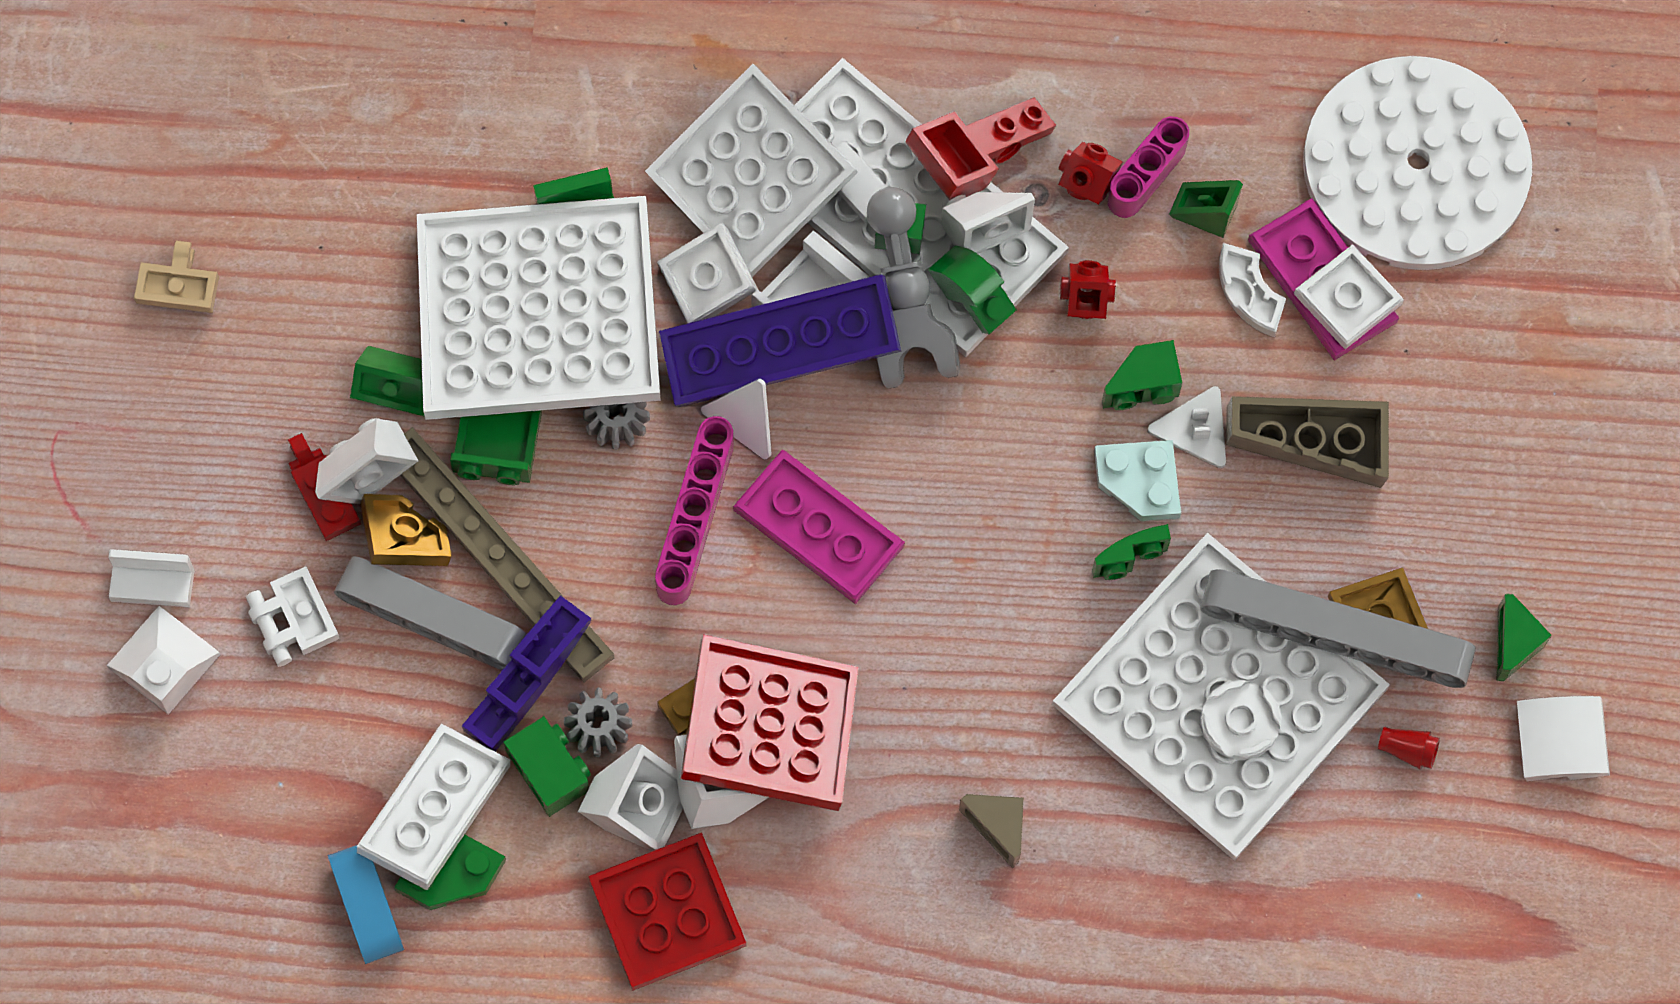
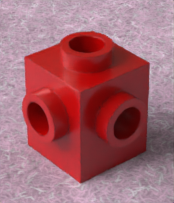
(1088, 172)
(1087, 290)

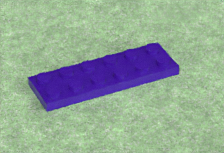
(780, 340)

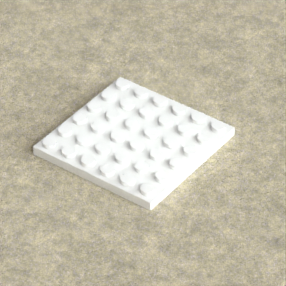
(536, 308)
(1154, 675)

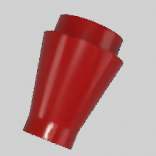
(1410, 746)

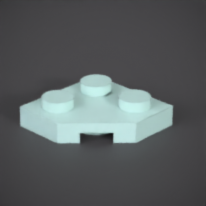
(1140, 478)

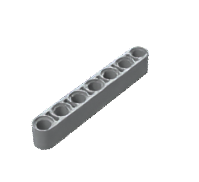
(1338, 628)

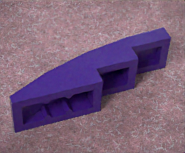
(527, 674)

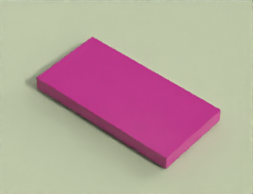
(1298, 248)
(819, 526)

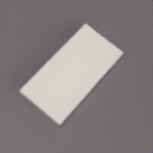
(433, 806)

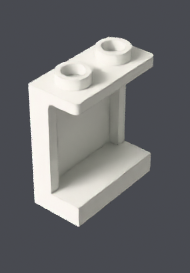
(812, 269)

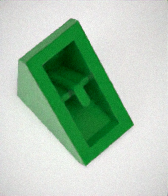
(1207, 204)
(1518, 636)

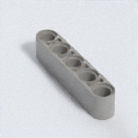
(429, 612)

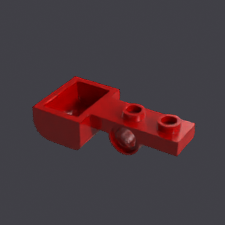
(962, 154)

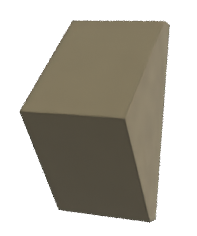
(998, 821)

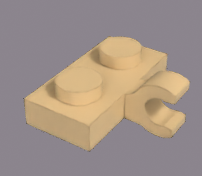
(177, 284)

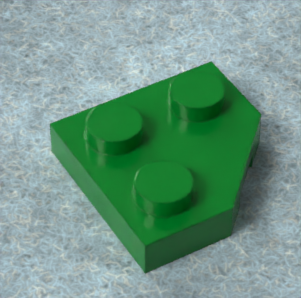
(464, 875)

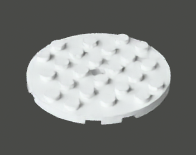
(1406, 214)

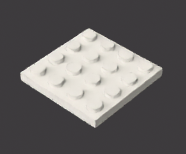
(752, 168)

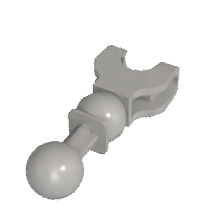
(892, 215)

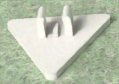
(747, 413)
(1196, 427)

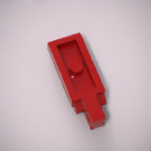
(330, 516)

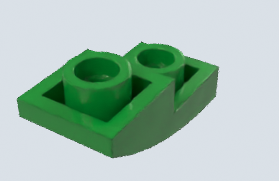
(1120, 557)

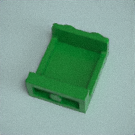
(497, 446)

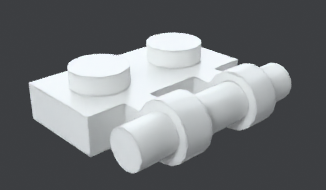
(304, 611)

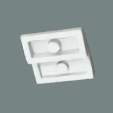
(1563, 737)

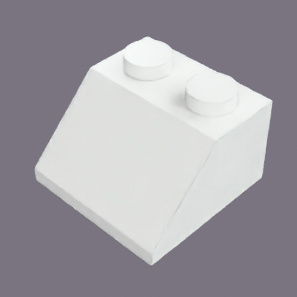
(364, 462)

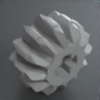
(620, 427)
(611, 728)

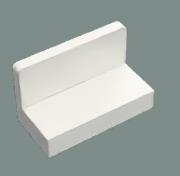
(151, 578)

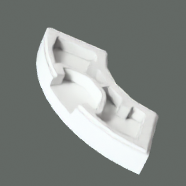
(1247, 291)

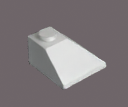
(987, 218)
(163, 660)
(635, 798)
(709, 804)

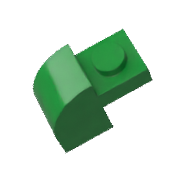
(975, 284)

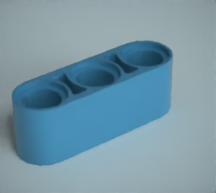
(365, 904)

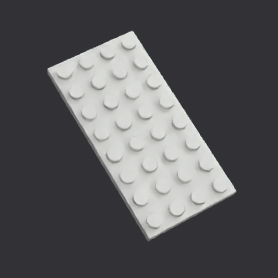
(856, 111)

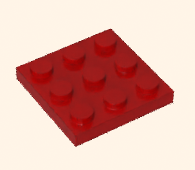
(667, 911)

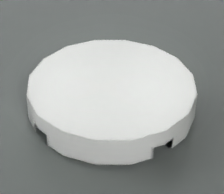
(1240, 720)

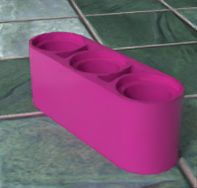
(1153, 151)

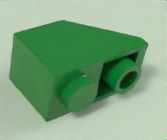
(1146, 375)

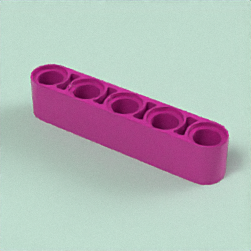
(694, 528)

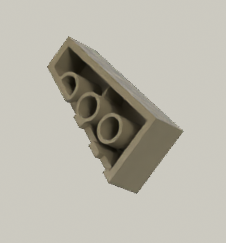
(1318, 434)

